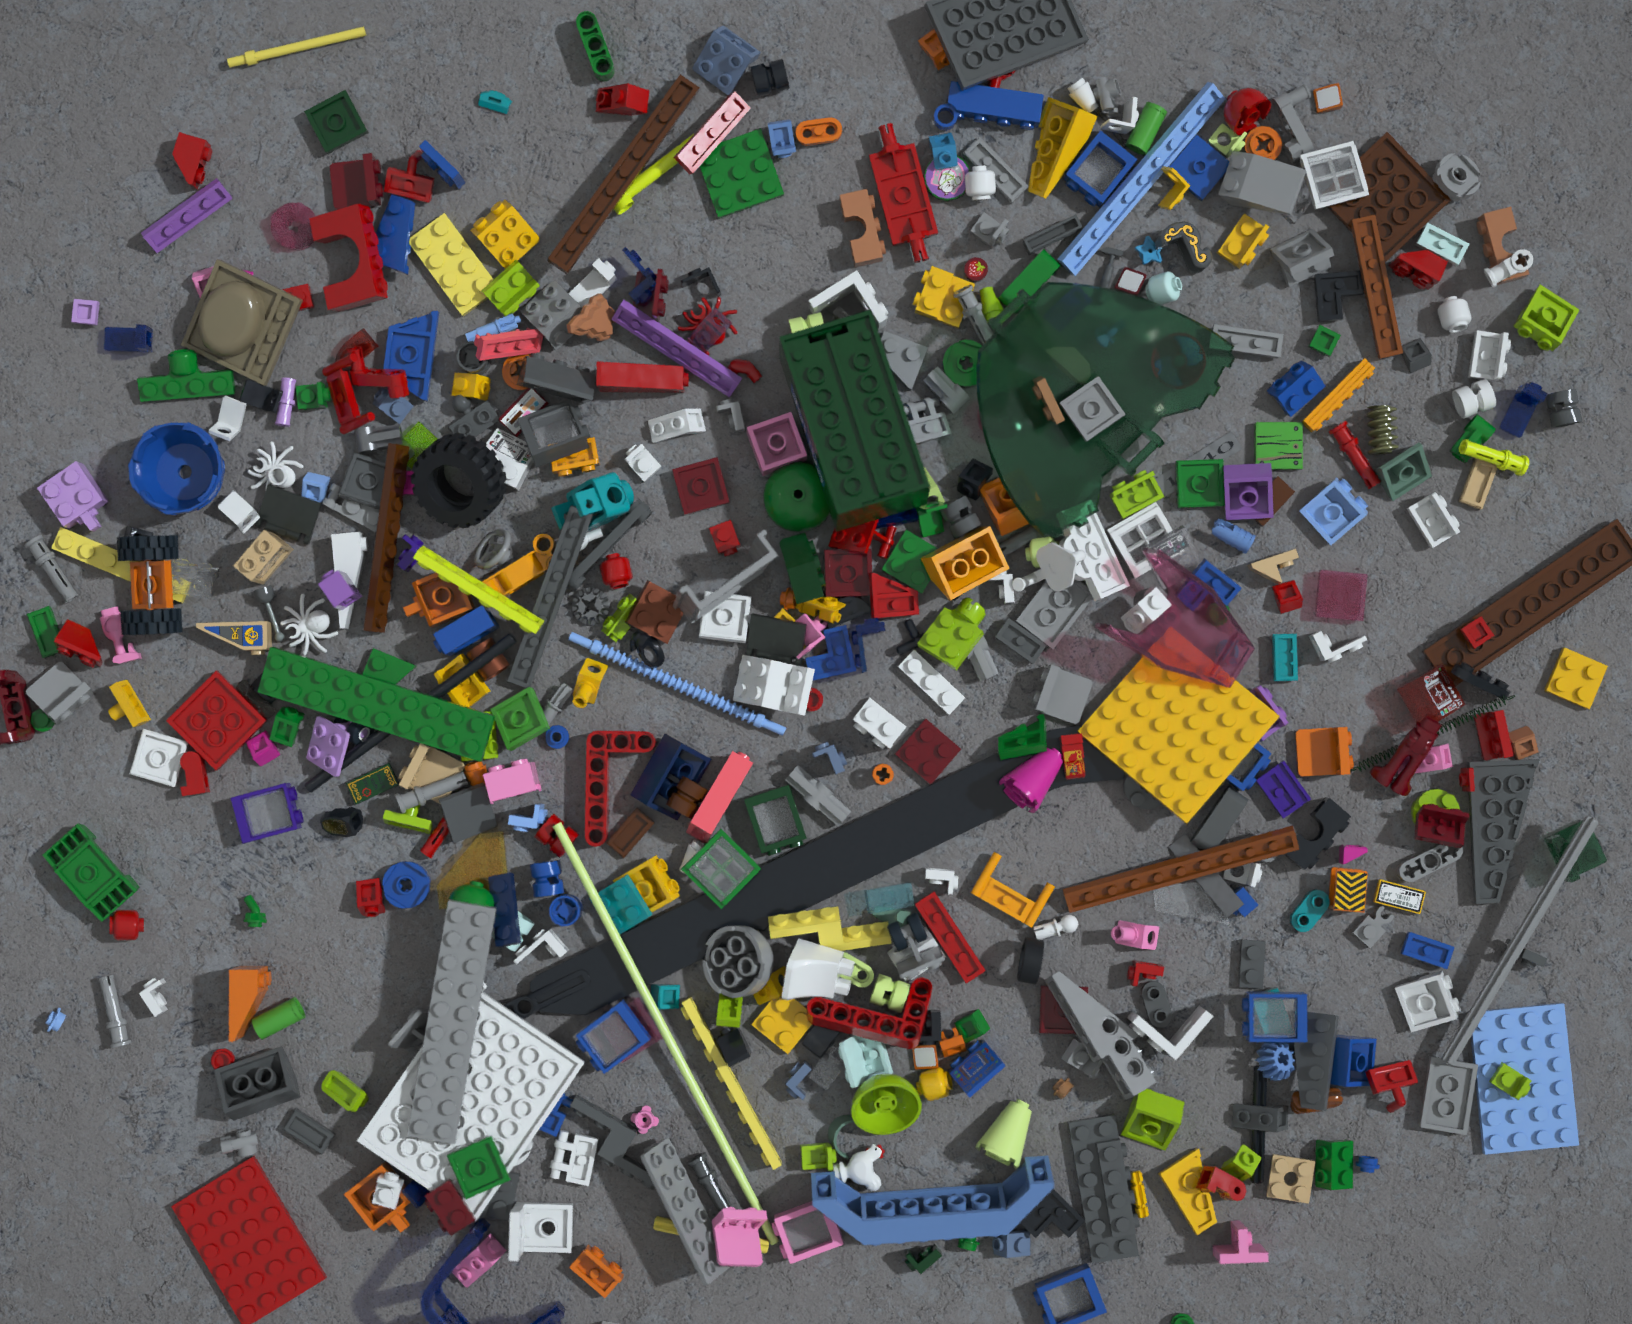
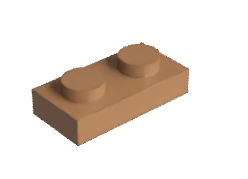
(1051, 408)

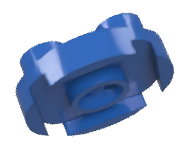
(393, 888)

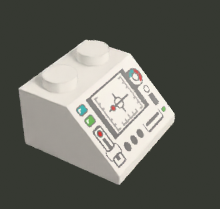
(513, 455)

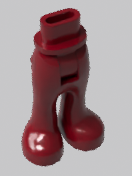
(1417, 746)

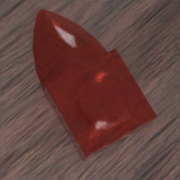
(360, 339)

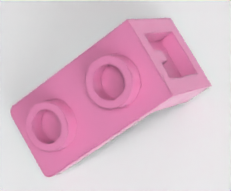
(1437, 759)

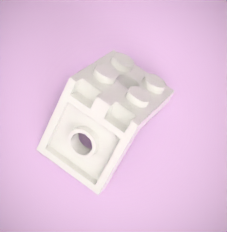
(862, 290)
(1180, 1039)
(527, 1231)

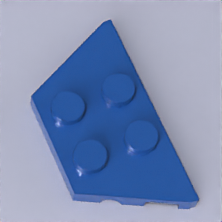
(412, 349)

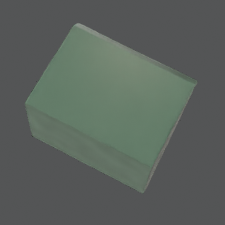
(1404, 471)

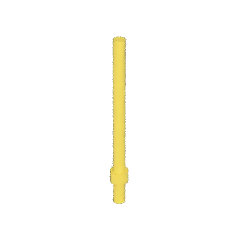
(252, 57)

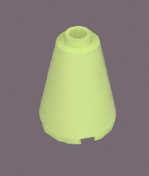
(1007, 1134)

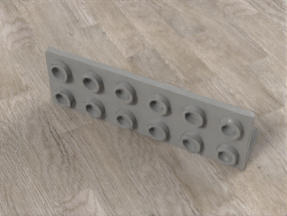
(683, 1207)

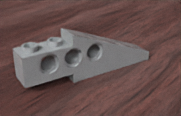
(1086, 1019)

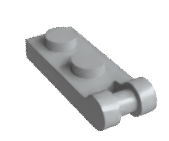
(358, 512)

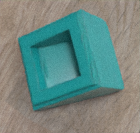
(666, 995)

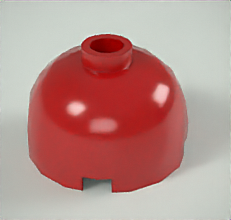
(1244, 109)

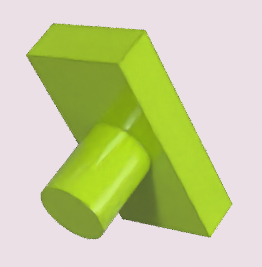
(408, 820)
(729, 1011)

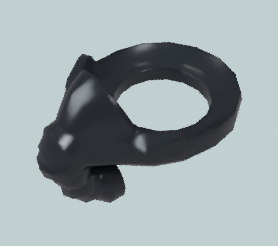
(642, 640)

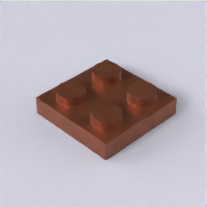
(655, 612)

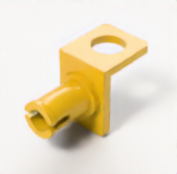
(588, 683)

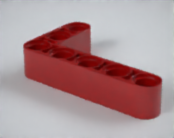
(603, 776)
(877, 1020)

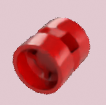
(545, 837)

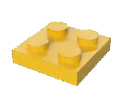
(1575, 678)
(783, 1022)

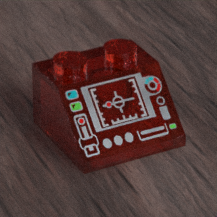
(1431, 695)

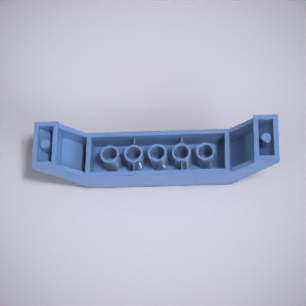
(934, 1212)

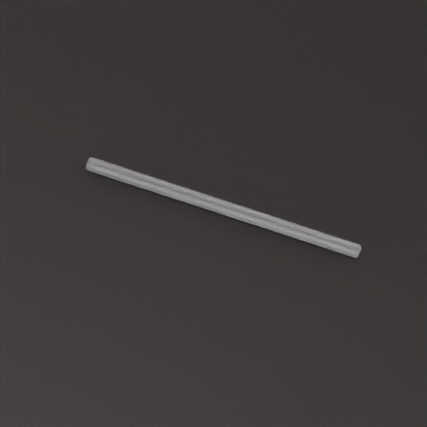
(1519, 940)

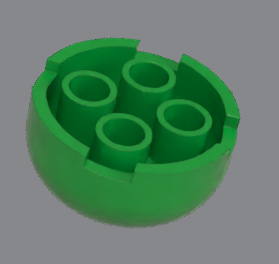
(786, 510)

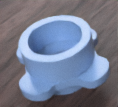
(55, 1020)

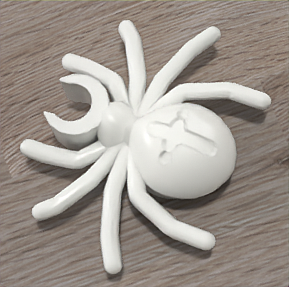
(274, 470)
(308, 625)

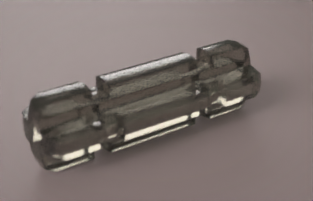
(255, 699)

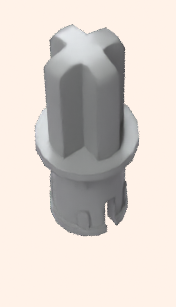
(555, 704)

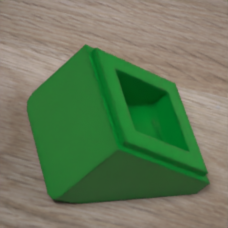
(972, 1026)

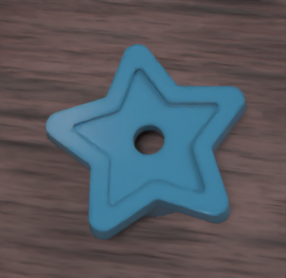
(1144, 253)

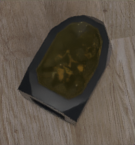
(342, 821)

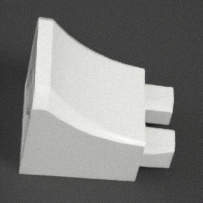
(816, 972)

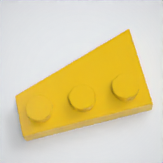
(1181, 1182)

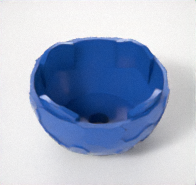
(158, 462)

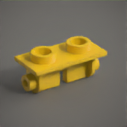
(828, 608)

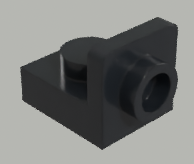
(973, 478)

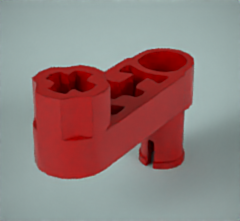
(392, 378)

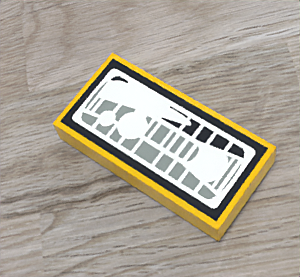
(1399, 896)

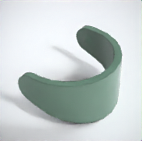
(892, 916)
(834, 1129)

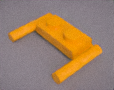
(1008, 899)

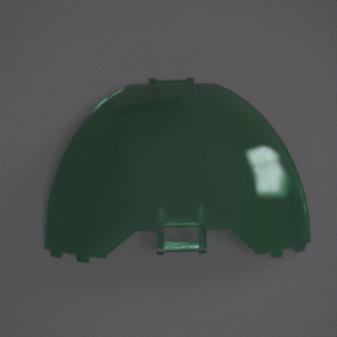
(1070, 335)

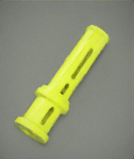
(1502, 459)

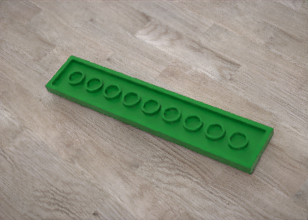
(376, 704)

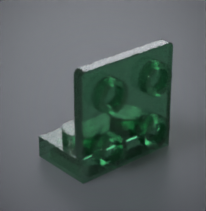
(1589, 858)

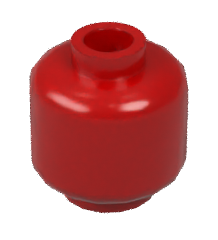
(616, 571)
(126, 925)

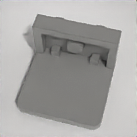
(551, 313)
(59, 693)
(1062, 694)

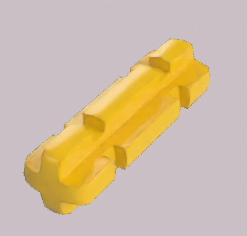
(1139, 1193)

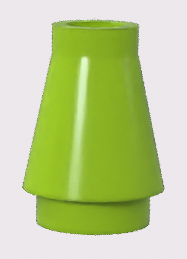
(990, 304)

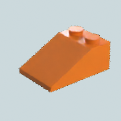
(246, 993)

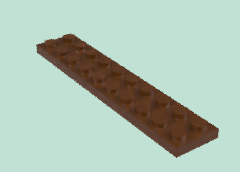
(1538, 599)

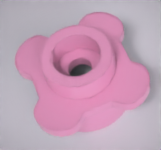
(641, 1125)

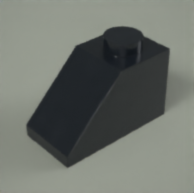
(733, 1045)

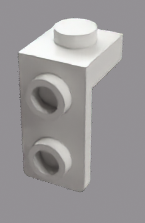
(595, 282)
(1145, 611)

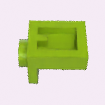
(1511, 1081)
(1242, 1164)

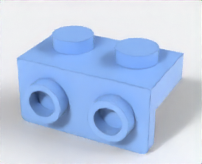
(525, 822)

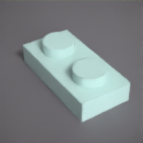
(1442, 244)

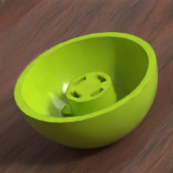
(885, 1104)

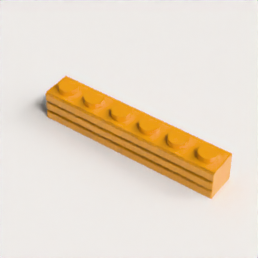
(1334, 399)

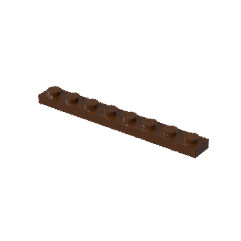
(386, 538)

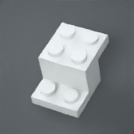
(773, 684)

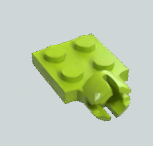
(954, 633)

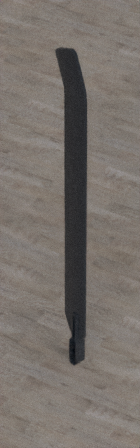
(796, 881)

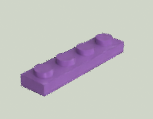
(186, 215)

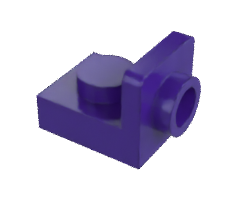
(406, 557)

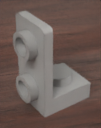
(990, 231)

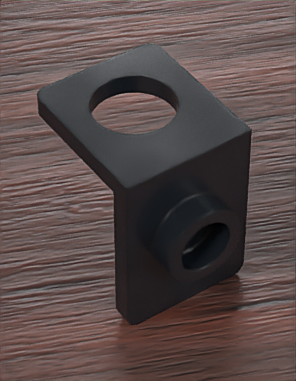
(697, 275)
(261, 396)

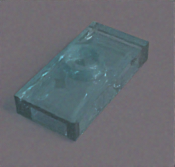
(889, 898)

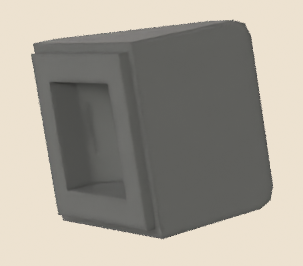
(1416, 355)

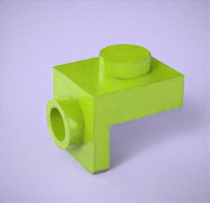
(817, 1156)

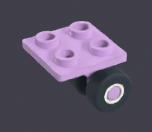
(330, 742)

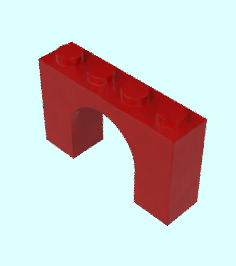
(368, 282)

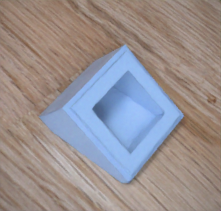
(315, 486)

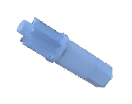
(498, 326)

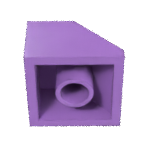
(1248, 491)

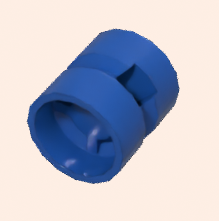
(547, 878)
(565, 910)

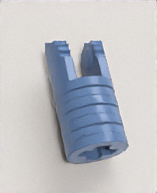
(1233, 535)

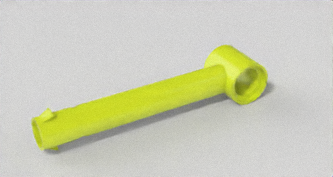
(648, 177)

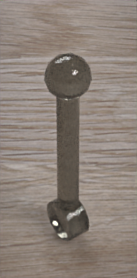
(1122, 141)

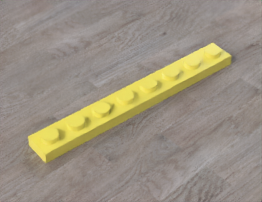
(735, 1091)

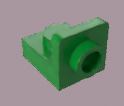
(312, 396)
(286, 726)

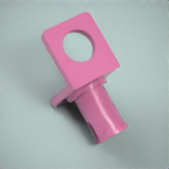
(813, 632)
(1135, 935)

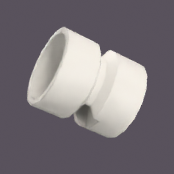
(1472, 399)

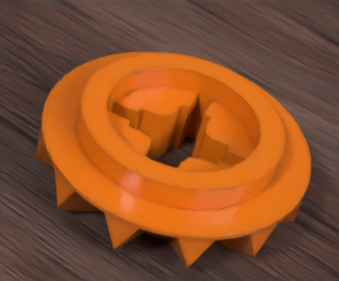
(1263, 134)
(510, 368)

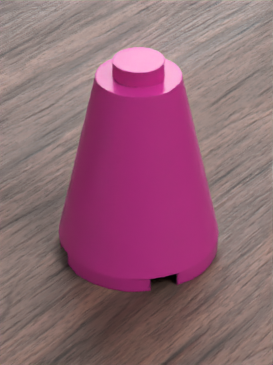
(1032, 779)

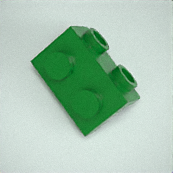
(1334, 1164)

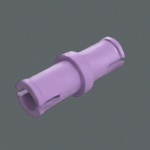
(286, 403)

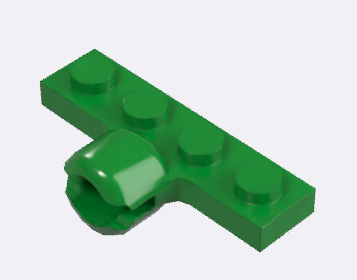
(185, 380)

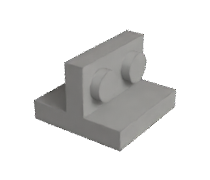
(1302, 256)

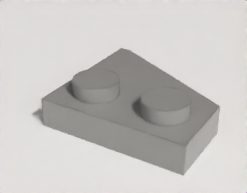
(903, 357)

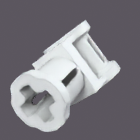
(1508, 267)

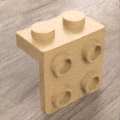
(427, 767)

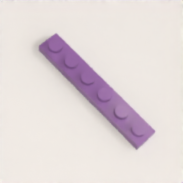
(676, 348)

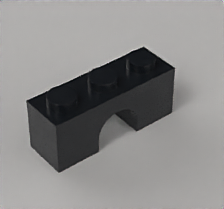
(1331, 820)

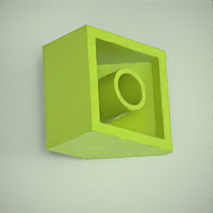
(1153, 1119)

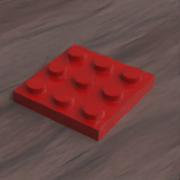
(216, 720)

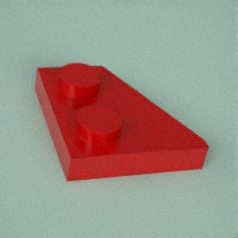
(891, 598)

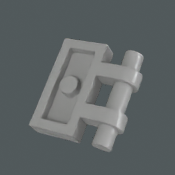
(931, 426)

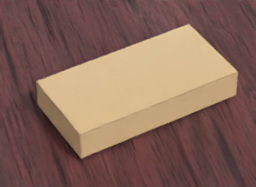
(1478, 483)

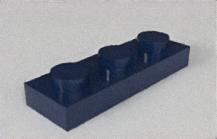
(506, 918)

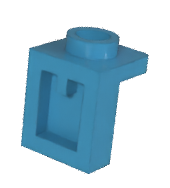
(943, 150)

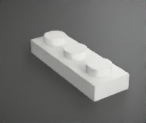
(931, 682)

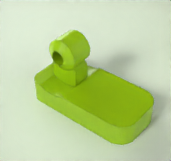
(344, 1091)

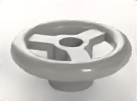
(496, 552)

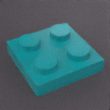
(624, 904)

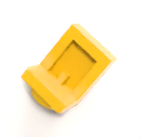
(471, 386)

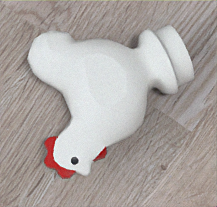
(861, 1168)

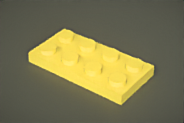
(452, 263)

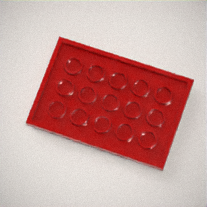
(249, 1241)

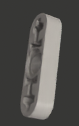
(1417, 874)

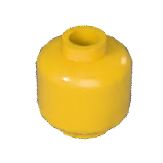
(934, 1084)

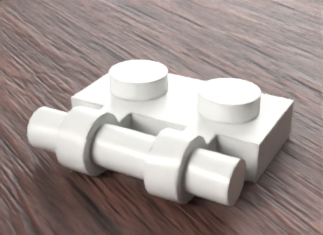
(581, 1160)

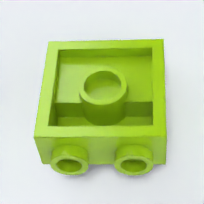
(1546, 319)

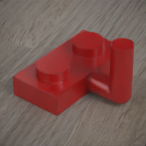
(408, 182)
(1392, 1078)

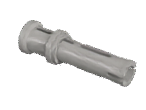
(972, 310)
(45, 559)
(419, 795)
(116, 1023)

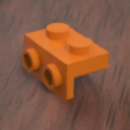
(596, 1270)

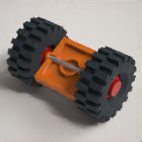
(150, 585)

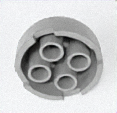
(740, 967)

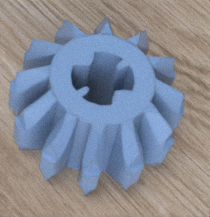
(1275, 1060)

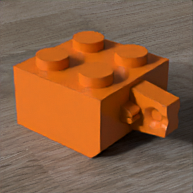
(438, 601)
(375, 1215)

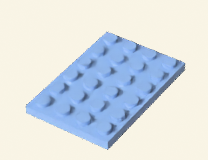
(1536, 1046)

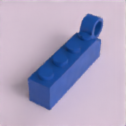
(991, 104)

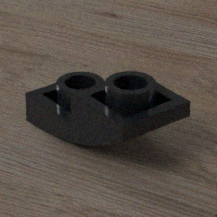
(821, 1038)

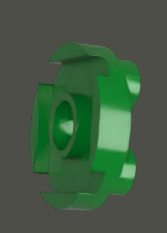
(954, 370)

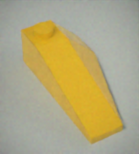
(1061, 138)

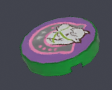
(948, 182)

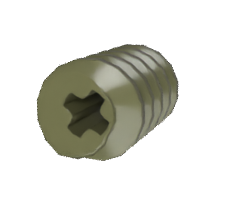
(1382, 429)

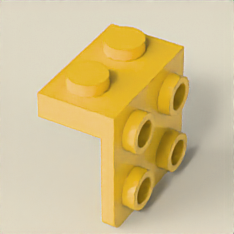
(505, 233)

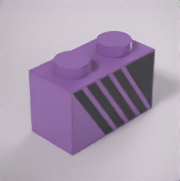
(339, 589)

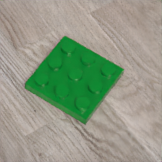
(741, 174)

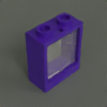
(267, 812)

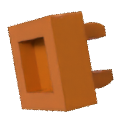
(953, 1045)

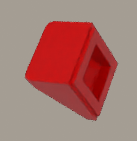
(1287, 596)

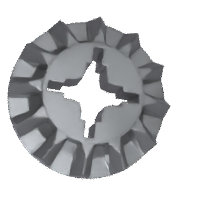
(601, 603)

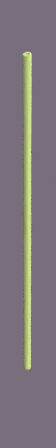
(662, 1027)

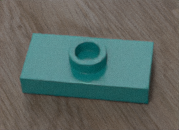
(1284, 657)

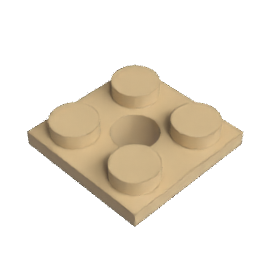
(1297, 1191)

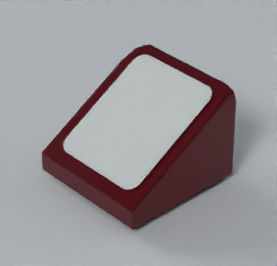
(1130, 281)

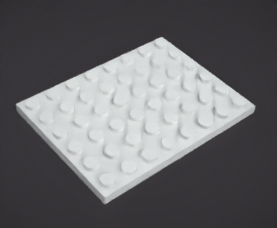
(508, 1094)

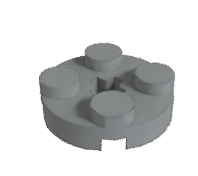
(1449, 184)

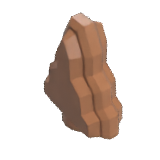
(594, 319)

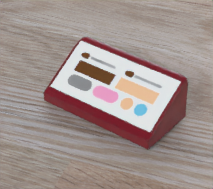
(527, 403)

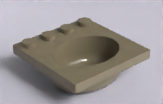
(241, 322)

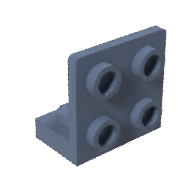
(725, 59)

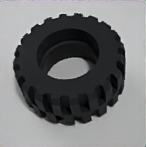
(437, 494)

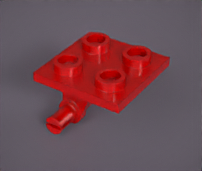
(860, 537)

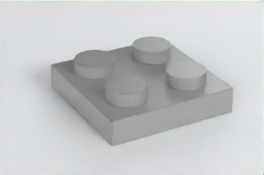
(1092, 409)

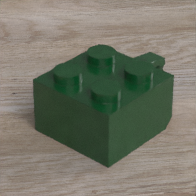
(802, 567)

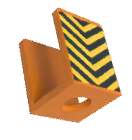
(1347, 889)

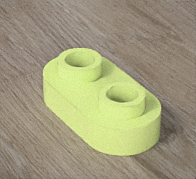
(859, 966)

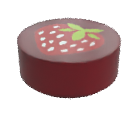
(975, 269)

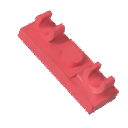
(508, 344)

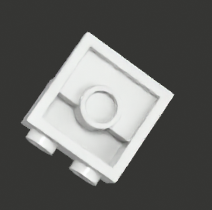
(1428, 1001)

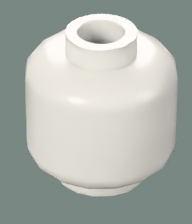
(980, 183)
(1454, 314)

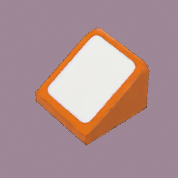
(1328, 98)
(925, 1057)

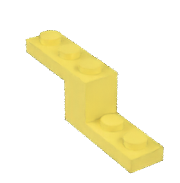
(828, 925)

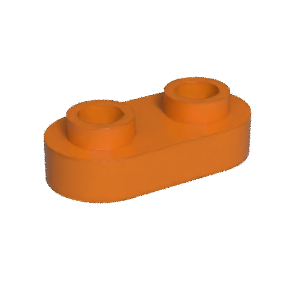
(818, 129)

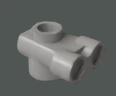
(1105, 93)
(243, 1142)

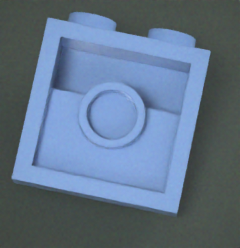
(1334, 510)

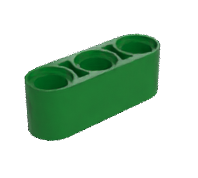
(593, 35)
(1031, 278)

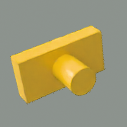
(127, 704)

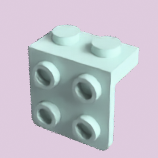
(863, 1059)

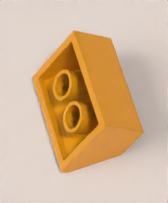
(965, 562)

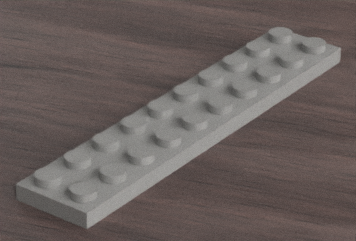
(452, 1021)

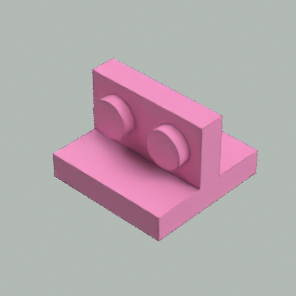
(1241, 1247)

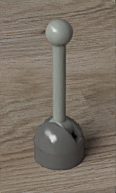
(265, 596)

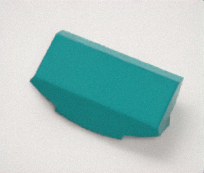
(494, 101)

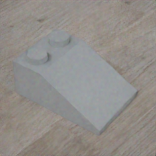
(1261, 183)

